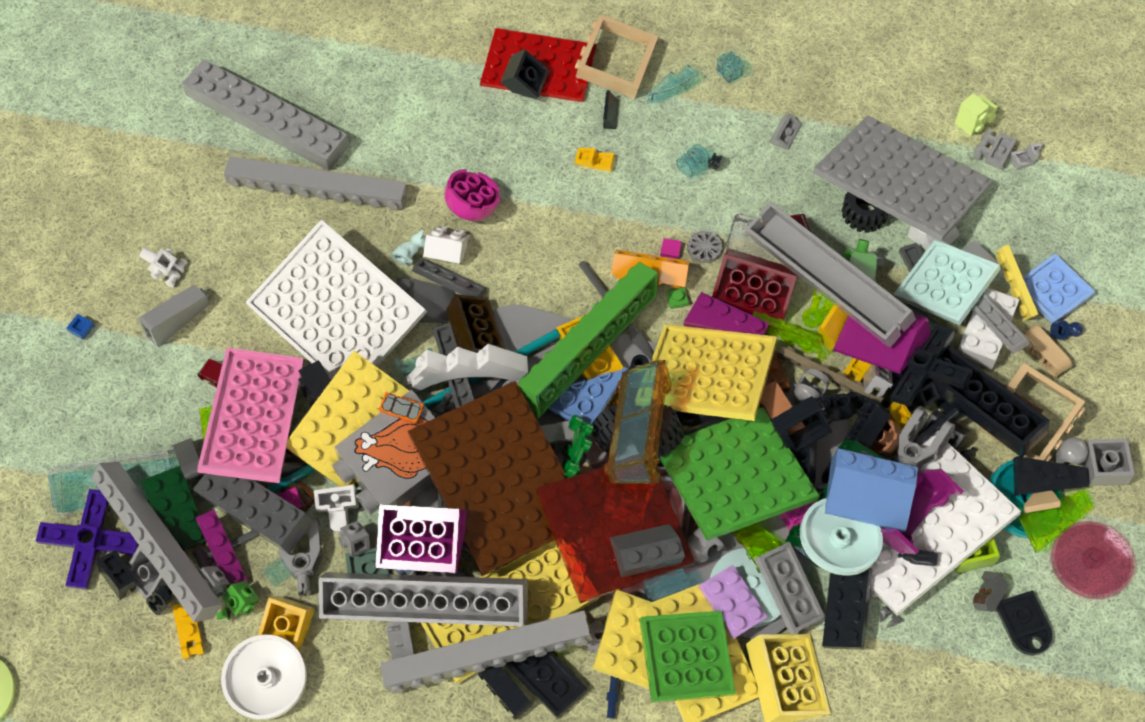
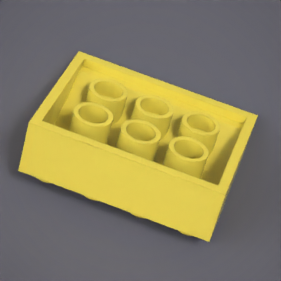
(787, 677)

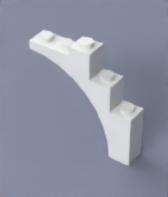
(462, 363)

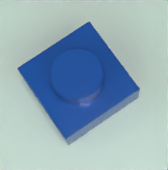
(80, 326)

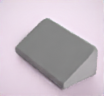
(785, 131)

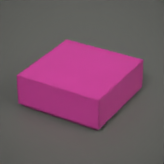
(670, 248)

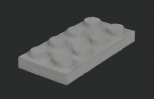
(789, 588)

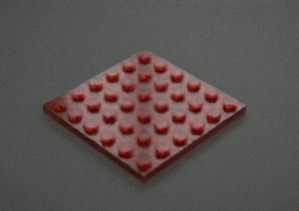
(591, 510)

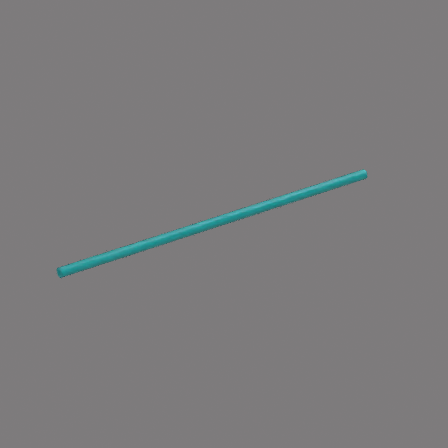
(429, 403)

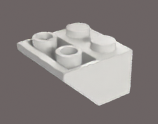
(446, 244)

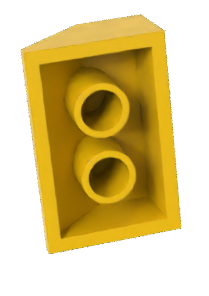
(832, 326)

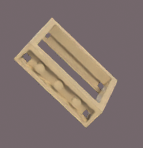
(605, 79)
(1066, 426)

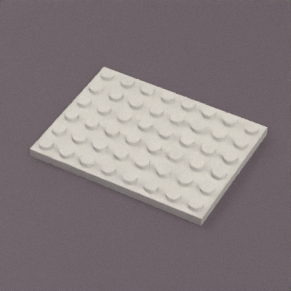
(335, 303)
(950, 530)

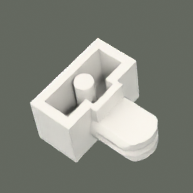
(337, 503)

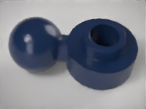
(1074, 329)

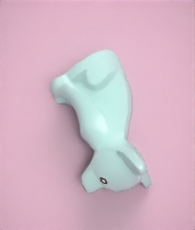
(405, 251)

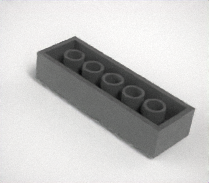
(256, 509)

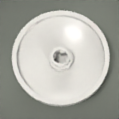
(264, 677)

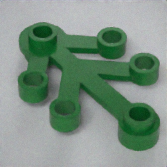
(579, 445)

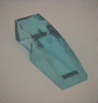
(673, 85)

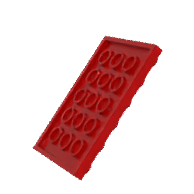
(554, 53)

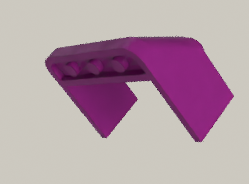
(931, 490)

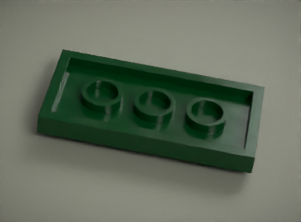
(175, 506)

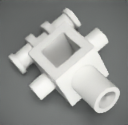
(163, 265)

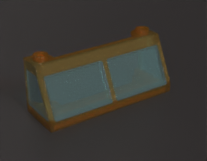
(638, 424)

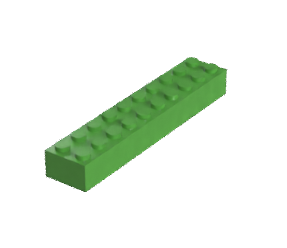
(589, 338)

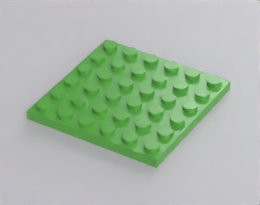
(737, 475)

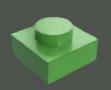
(677, 298)

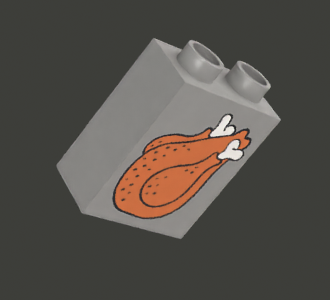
(384, 460)

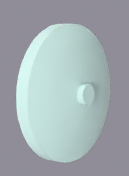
(838, 542)
(753, 580)

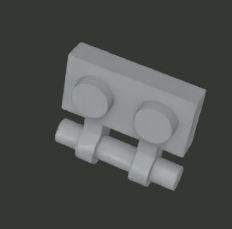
(1000, 150)

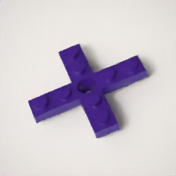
(85, 553)

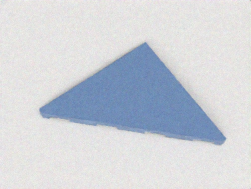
(587, 397)

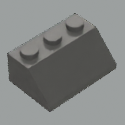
(647, 550)

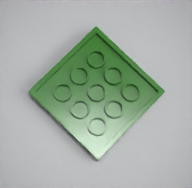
(686, 656)

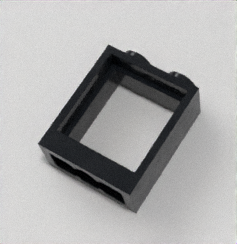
(809, 433)

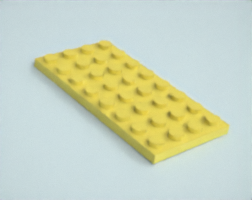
(548, 597)

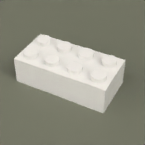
(979, 342)

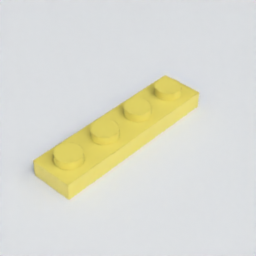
(1014, 278)

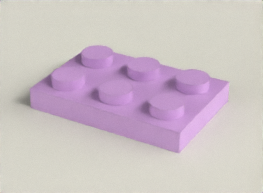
(732, 596)

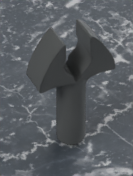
(886, 612)

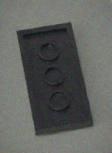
(847, 611)
(549, 682)

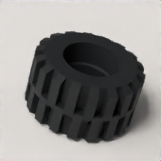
(862, 218)
(603, 428)
(671, 432)

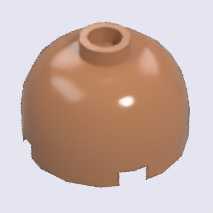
(888, 439)

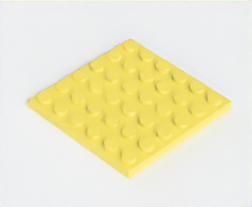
(715, 370)

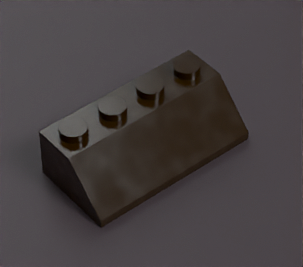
(473, 323)

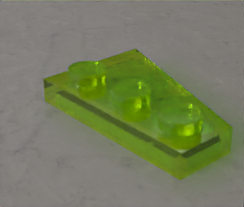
(756, 541)

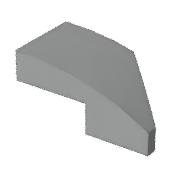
(1026, 157)

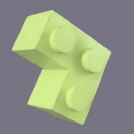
(975, 113)

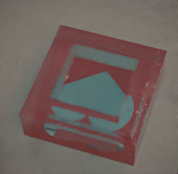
(276, 572)

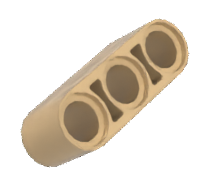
(1047, 351)

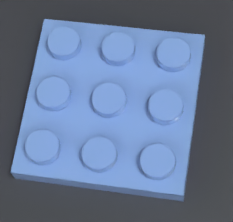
(1056, 288)

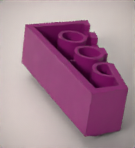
(717, 315)

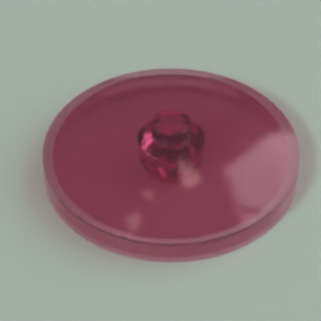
(1092, 560)

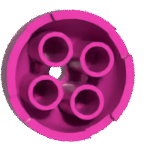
(471, 195)

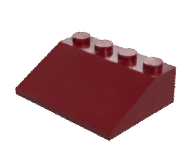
(754, 284)

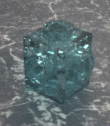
(729, 66)

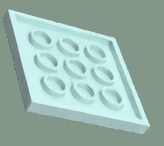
(947, 282)

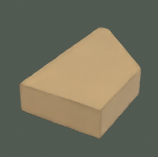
(1041, 501)

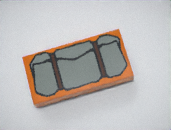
(401, 408)

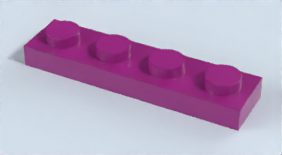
(221, 547)

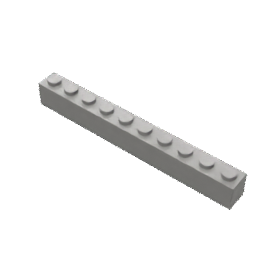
(315, 183)
(156, 542)
(486, 652)

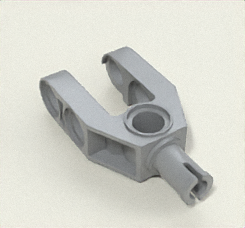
(923, 455)
(311, 559)

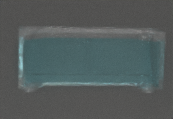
(72, 482)

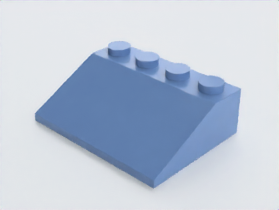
(870, 489)

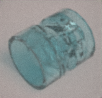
(693, 160)

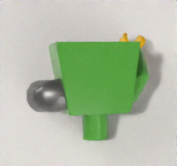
(863, 259)

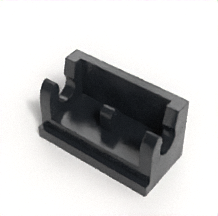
(116, 574)

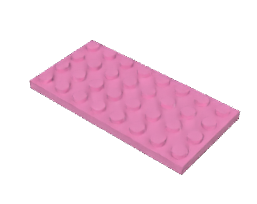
(251, 416)

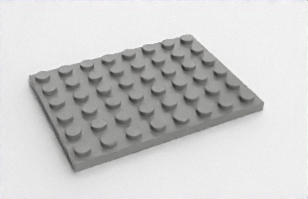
(903, 177)

